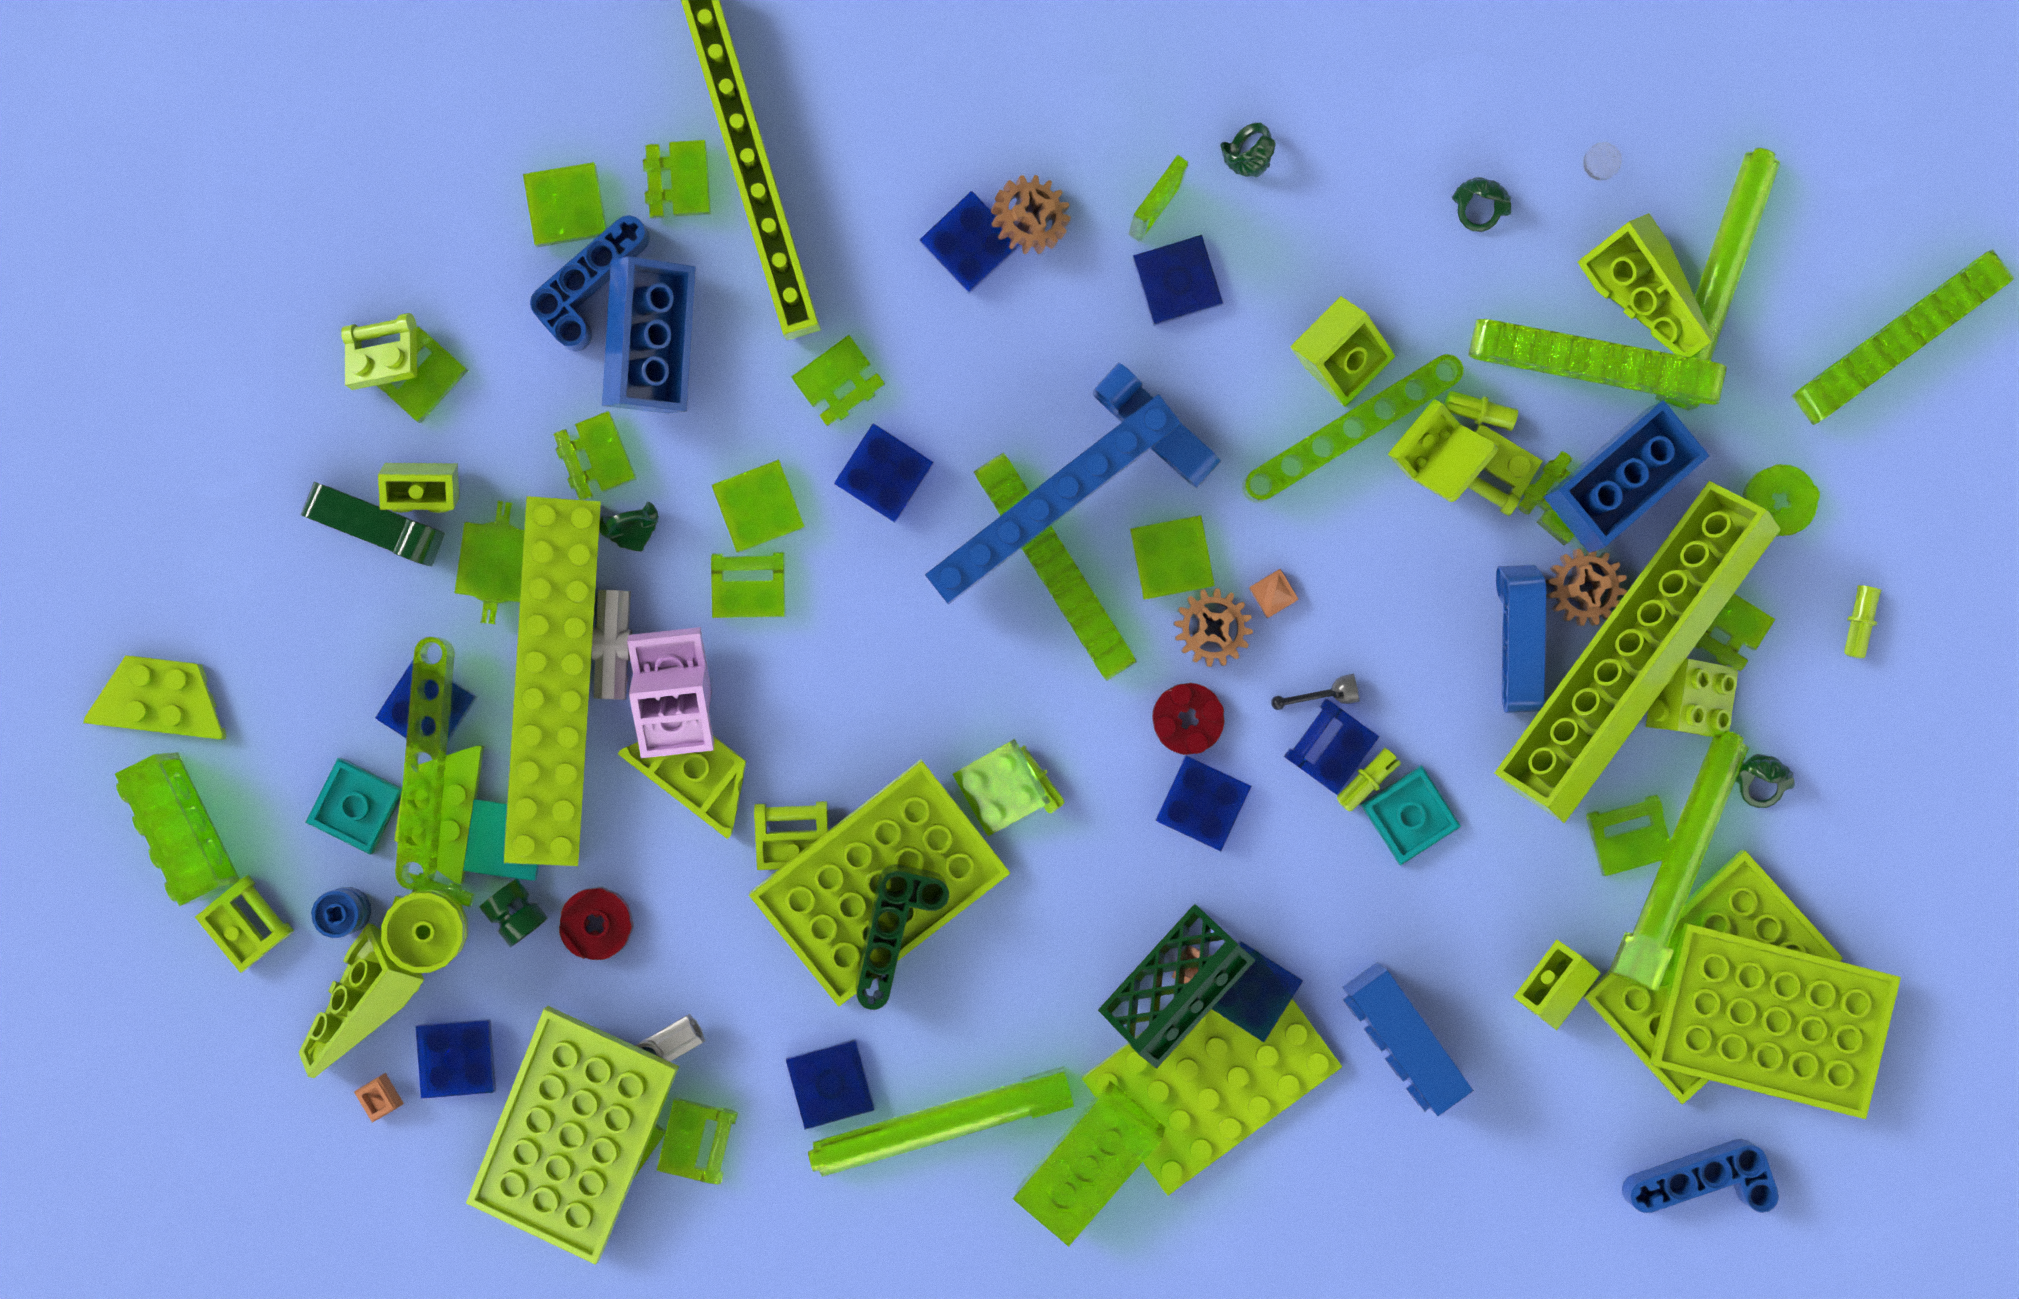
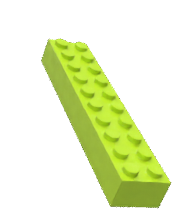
(1637, 650)
(552, 681)

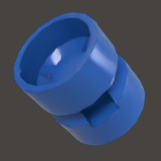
(341, 912)

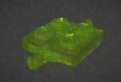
(491, 562)

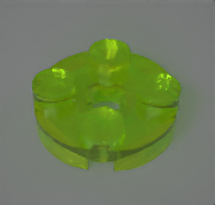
(1800, 492)

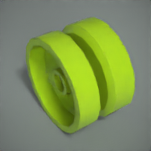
(414, 950)

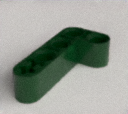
(369, 523)
(892, 936)

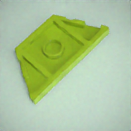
(158, 698)
(701, 781)
(459, 792)

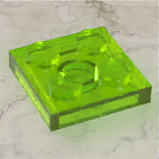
(565, 204)
(758, 506)
(1172, 557)
(1001, 787)

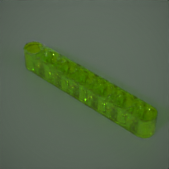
(1902, 337)
(1597, 361)
(1364, 416)
(1060, 575)
(413, 776)

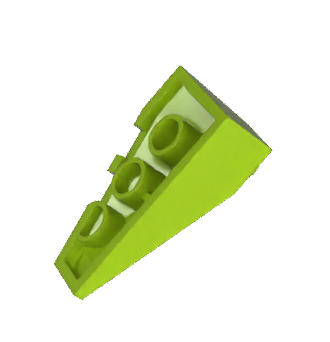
(1646, 280)
(360, 1003)

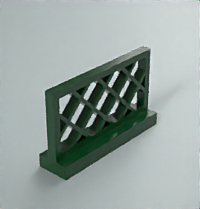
(1190, 1000)

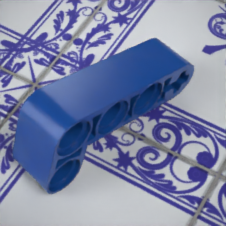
(595, 278)
(1184, 452)
(1523, 637)
(1695, 1184)

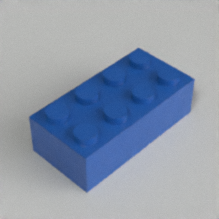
(648, 335)
(1626, 476)
(1407, 1038)

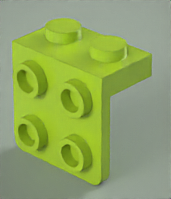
(1442, 452)
(1696, 700)

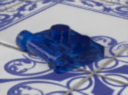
(1342, 752)

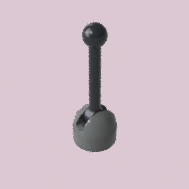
(1343, 690)

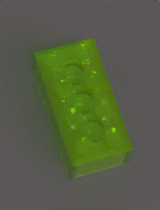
(176, 828)
(1089, 1163)

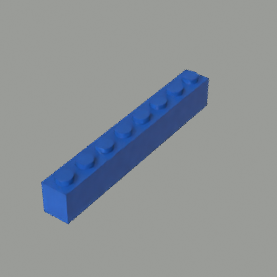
(1053, 499)

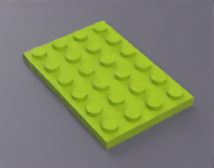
(828, 889)
(1733, 901)
(1775, 1020)
(1217, 1087)
(572, 1134)

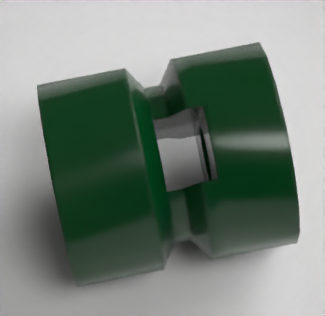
(520, 924)

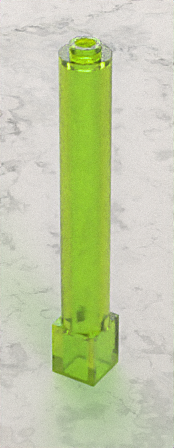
(1732, 248)
(1645, 952)
(1032, 1097)

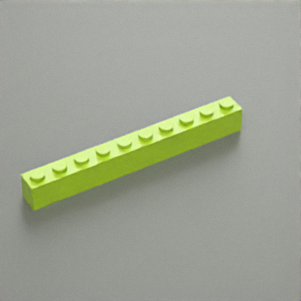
(751, 167)

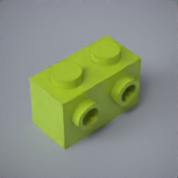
(418, 487)
(1556, 984)

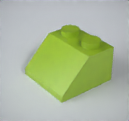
(1343, 350)

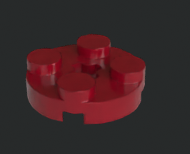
(1194, 738)
(575, 920)

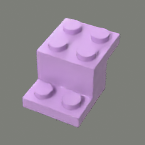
(670, 692)

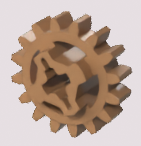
(1037, 202)
(1582, 573)
(1225, 617)

